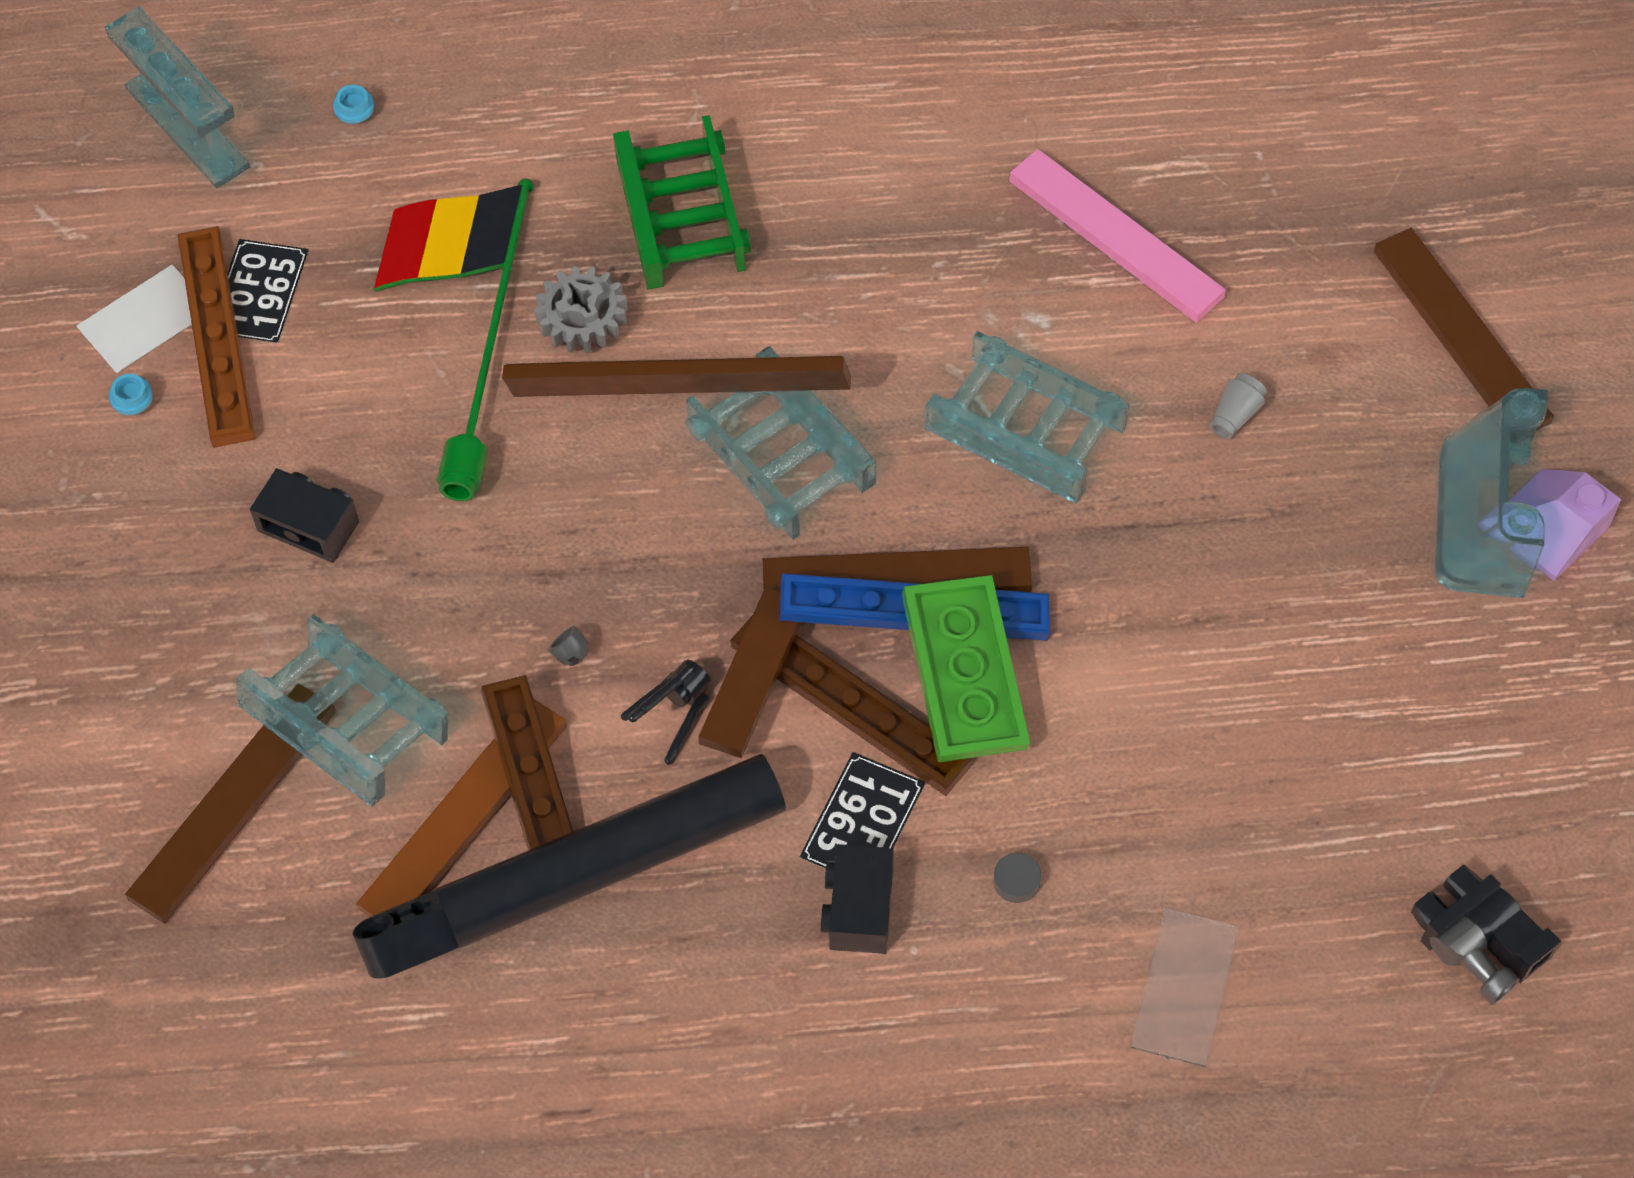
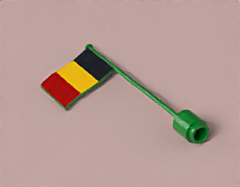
(455, 241)

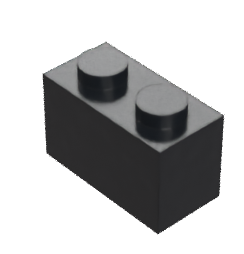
(305, 514)
(860, 898)

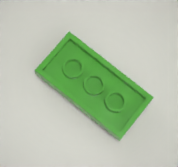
(965, 668)

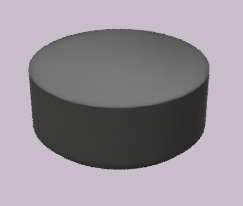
(1017, 877)

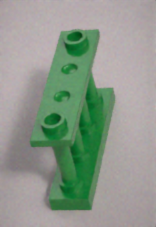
(650, 224)

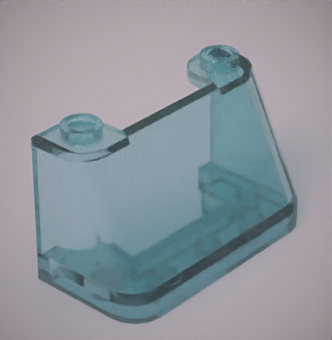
(1480, 535)

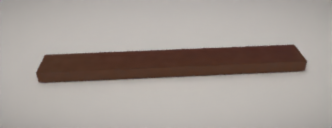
(677, 376)

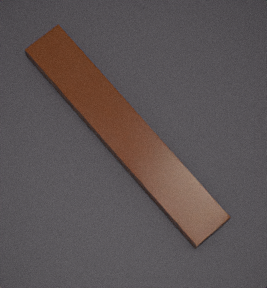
(216, 337)
(449, 827)

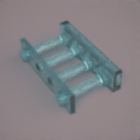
(178, 96)
(823, 433)
(1026, 454)
(331, 746)

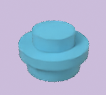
(353, 104)
(130, 394)

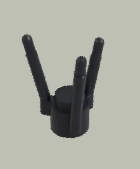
(681, 687)

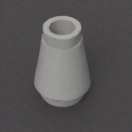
(1237, 405)

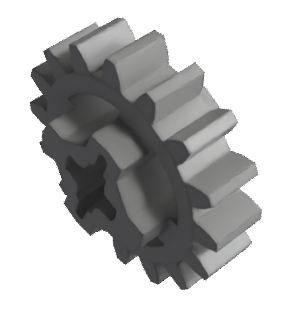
(581, 309)

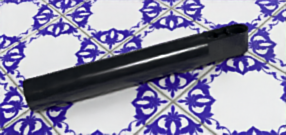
(569, 867)

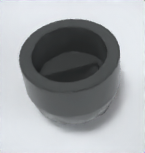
(569, 647)

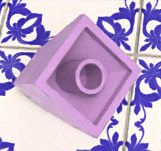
(1573, 511)

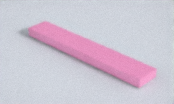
(1117, 235)

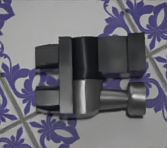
(1479, 920)

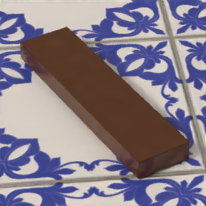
(749, 678)
(526, 761)

